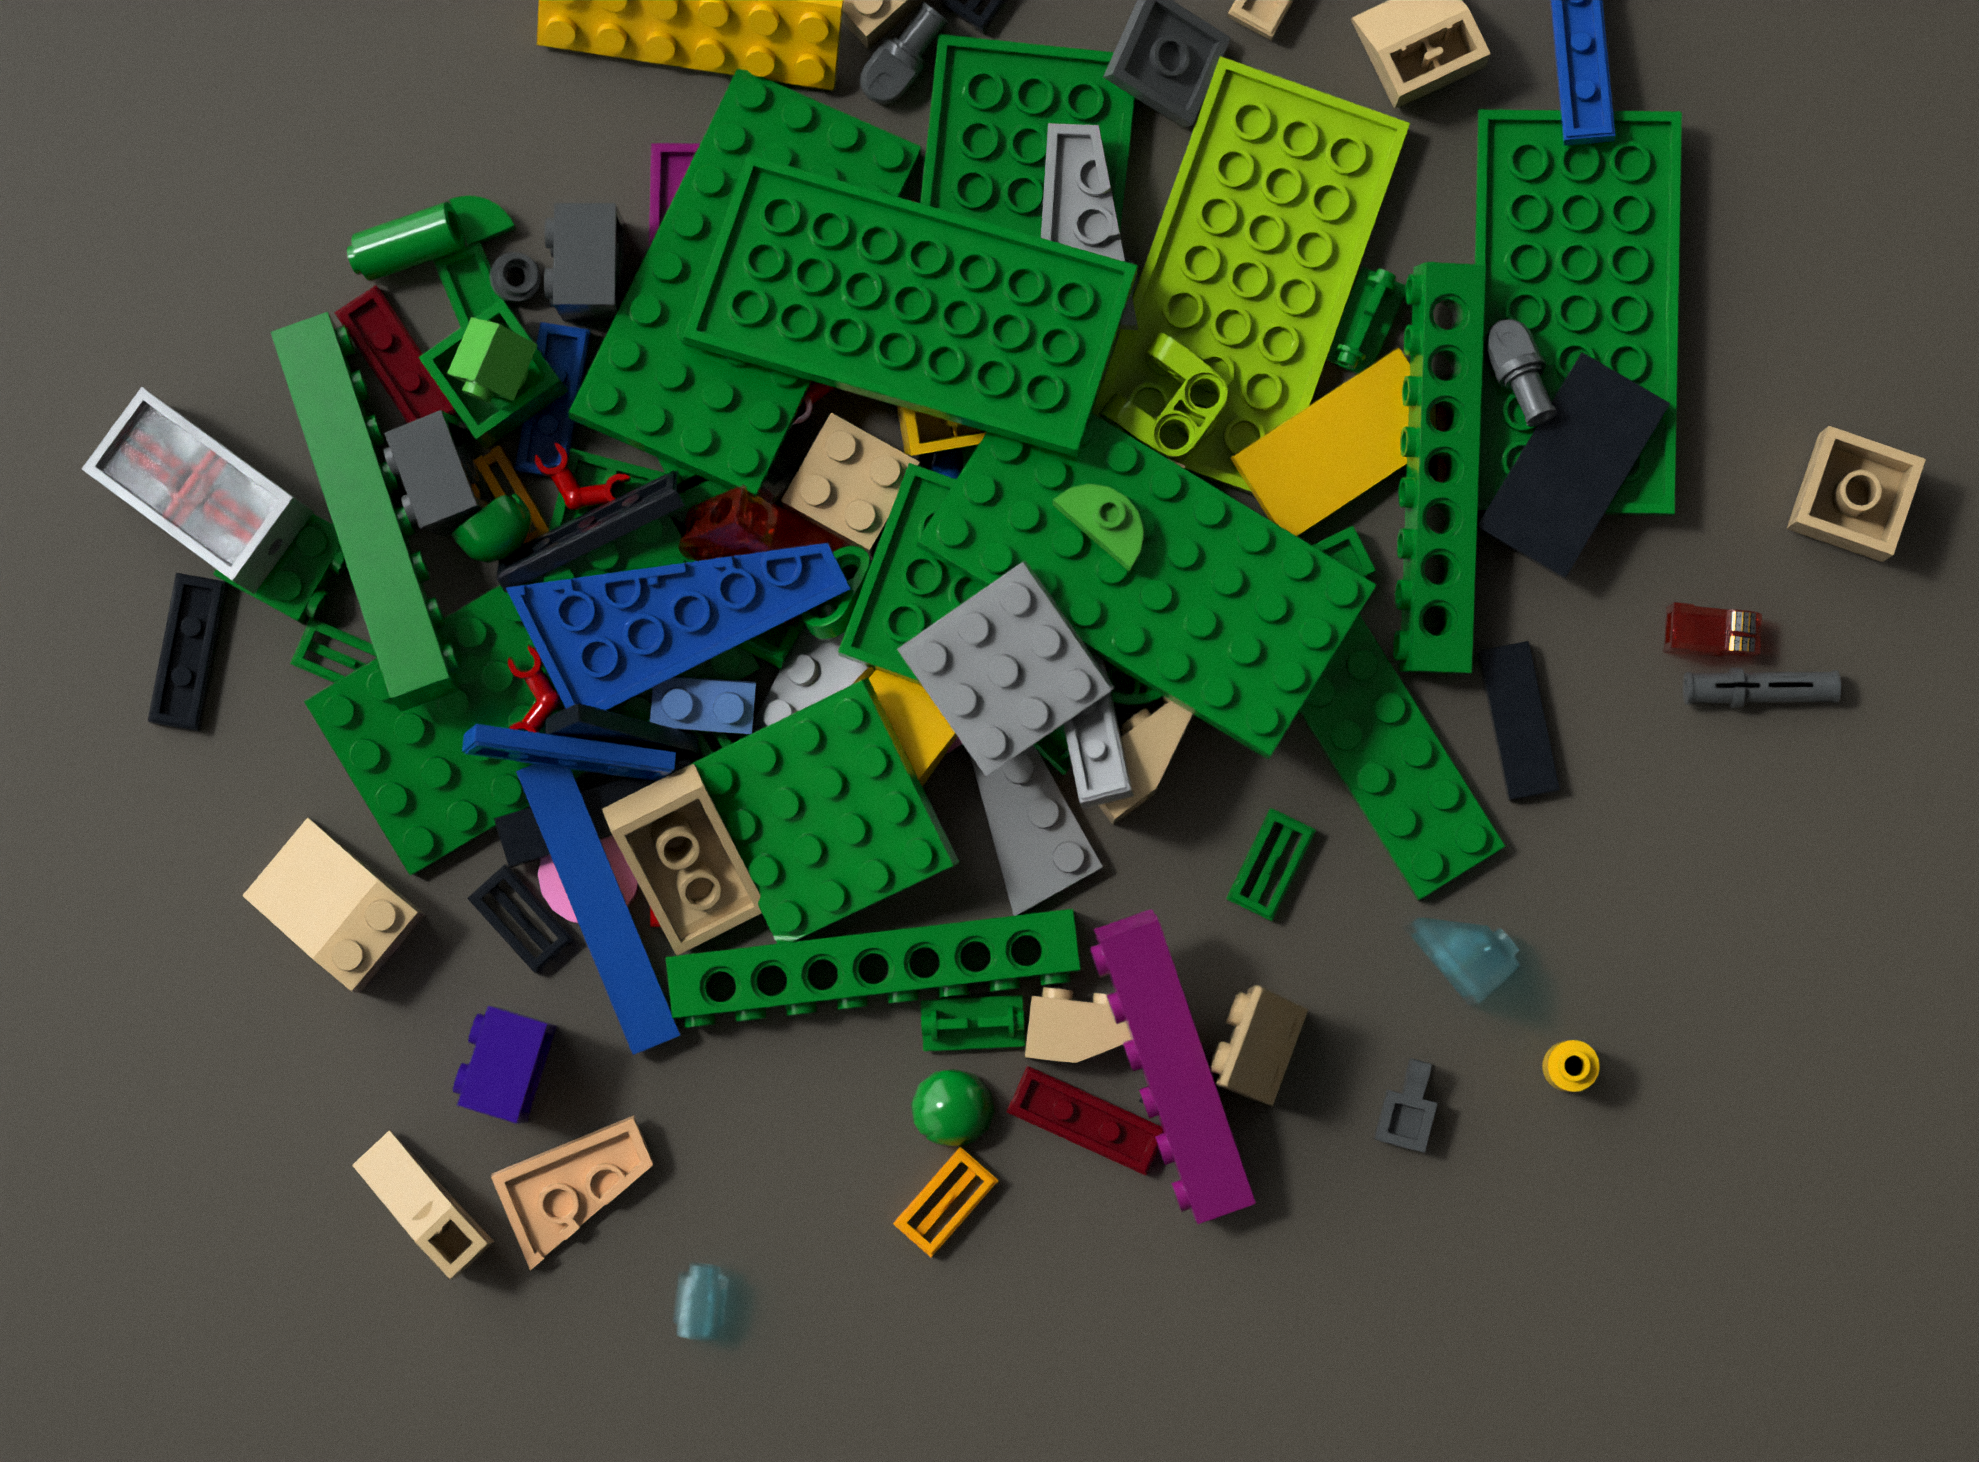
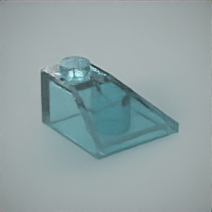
(1466, 954)

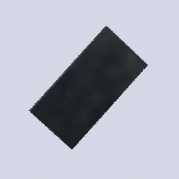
(1573, 466)

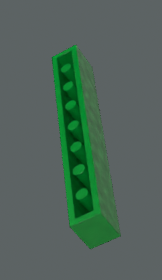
(365, 513)

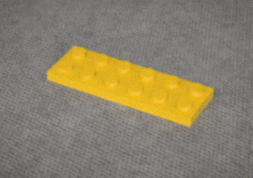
(768, 38)

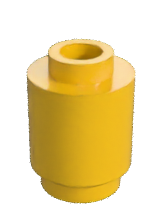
(1555, 1071)

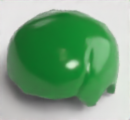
(495, 530)
(952, 1107)

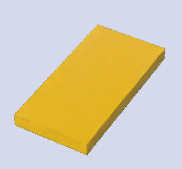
(1331, 448)

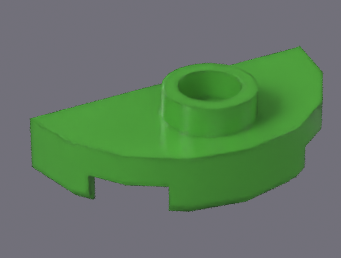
(1106, 519)

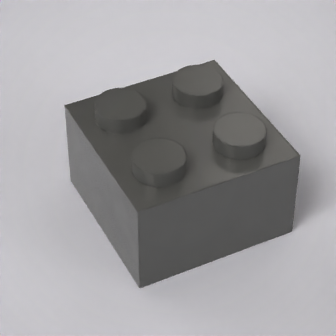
(587, 261)
(437, 472)

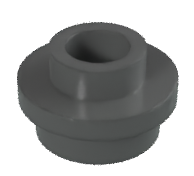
(524, 267)

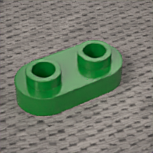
(833, 616)

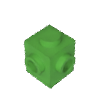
(491, 361)

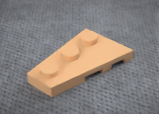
(568, 1184)

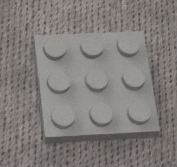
(1005, 668)

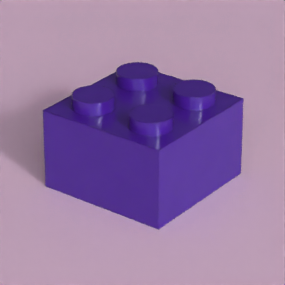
(504, 1064)

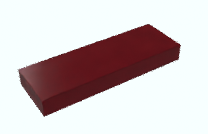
(392, 355)
(1085, 1120)

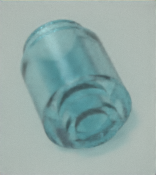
(700, 1302)

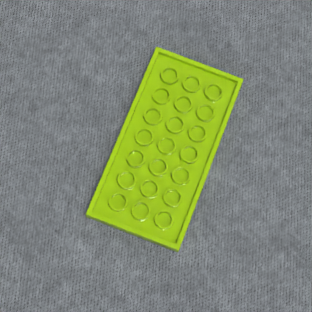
(1255, 256)

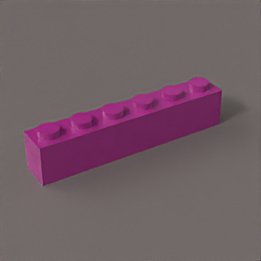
(1173, 1065)

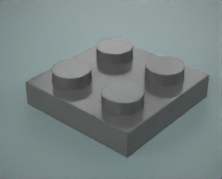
(1167, 58)

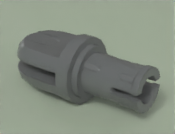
(899, 59)
(1519, 368)

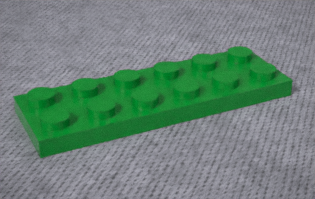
(1396, 766)

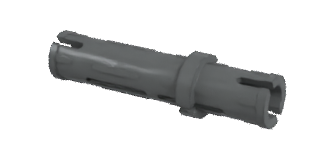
(1731, 687)

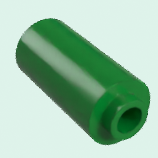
(406, 242)

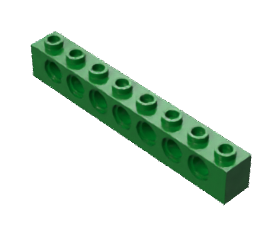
(1463, 292)
(691, 973)

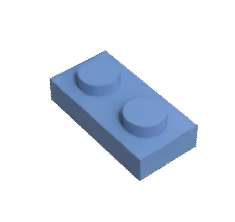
(704, 704)

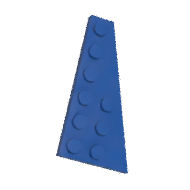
(642, 626)

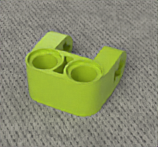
(1180, 411)

